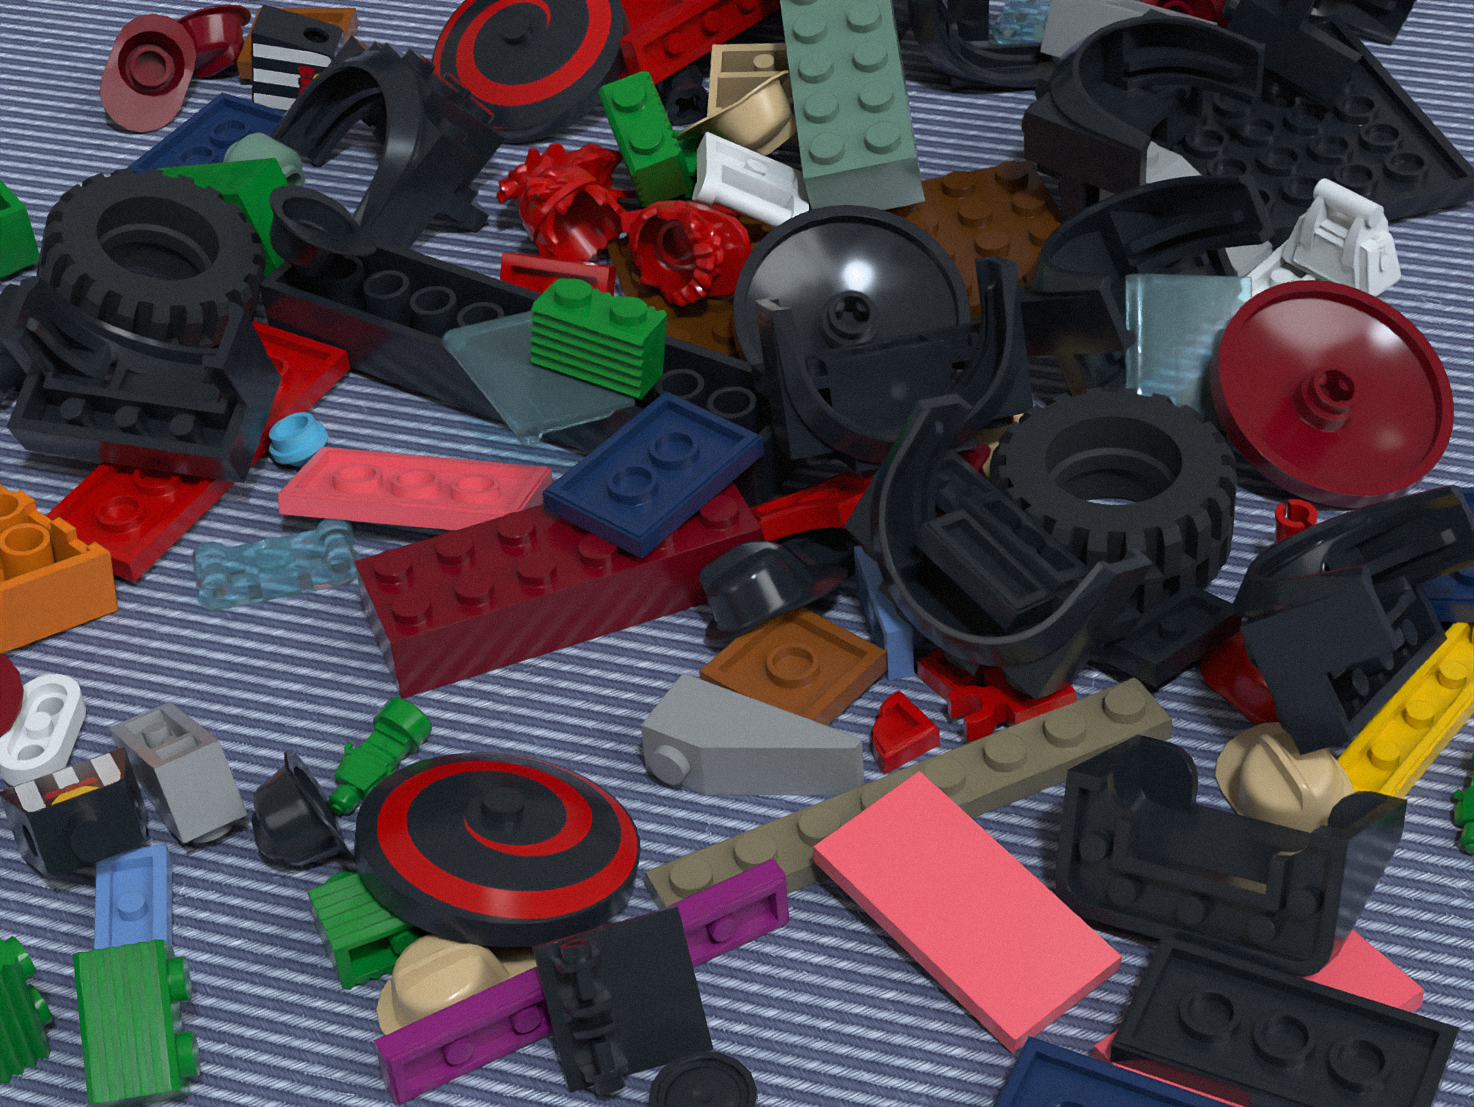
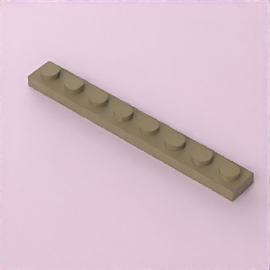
(973, 776)

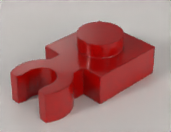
(999, 703)

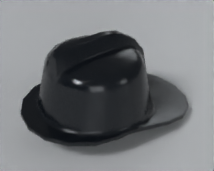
(314, 230)
(760, 583)
(295, 817)

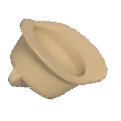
(756, 122)
(1273, 783)
(442, 972)

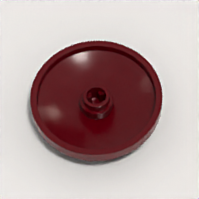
(1331, 393)

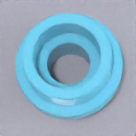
(296, 439)

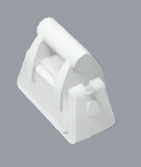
(1344, 241)

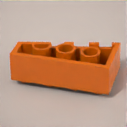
(47, 574)

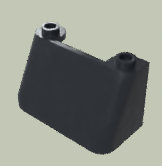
(1160, 864)

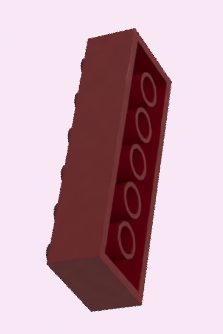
(530, 589)

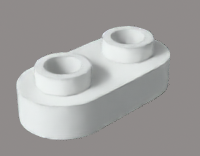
(43, 730)

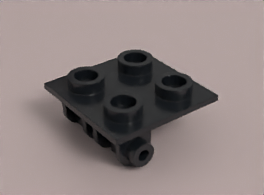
(622, 999)

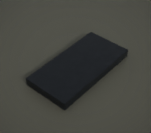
(1276, 1036)

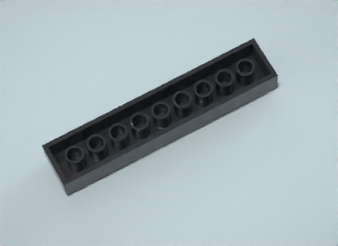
(401, 303)

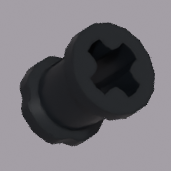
(680, 100)

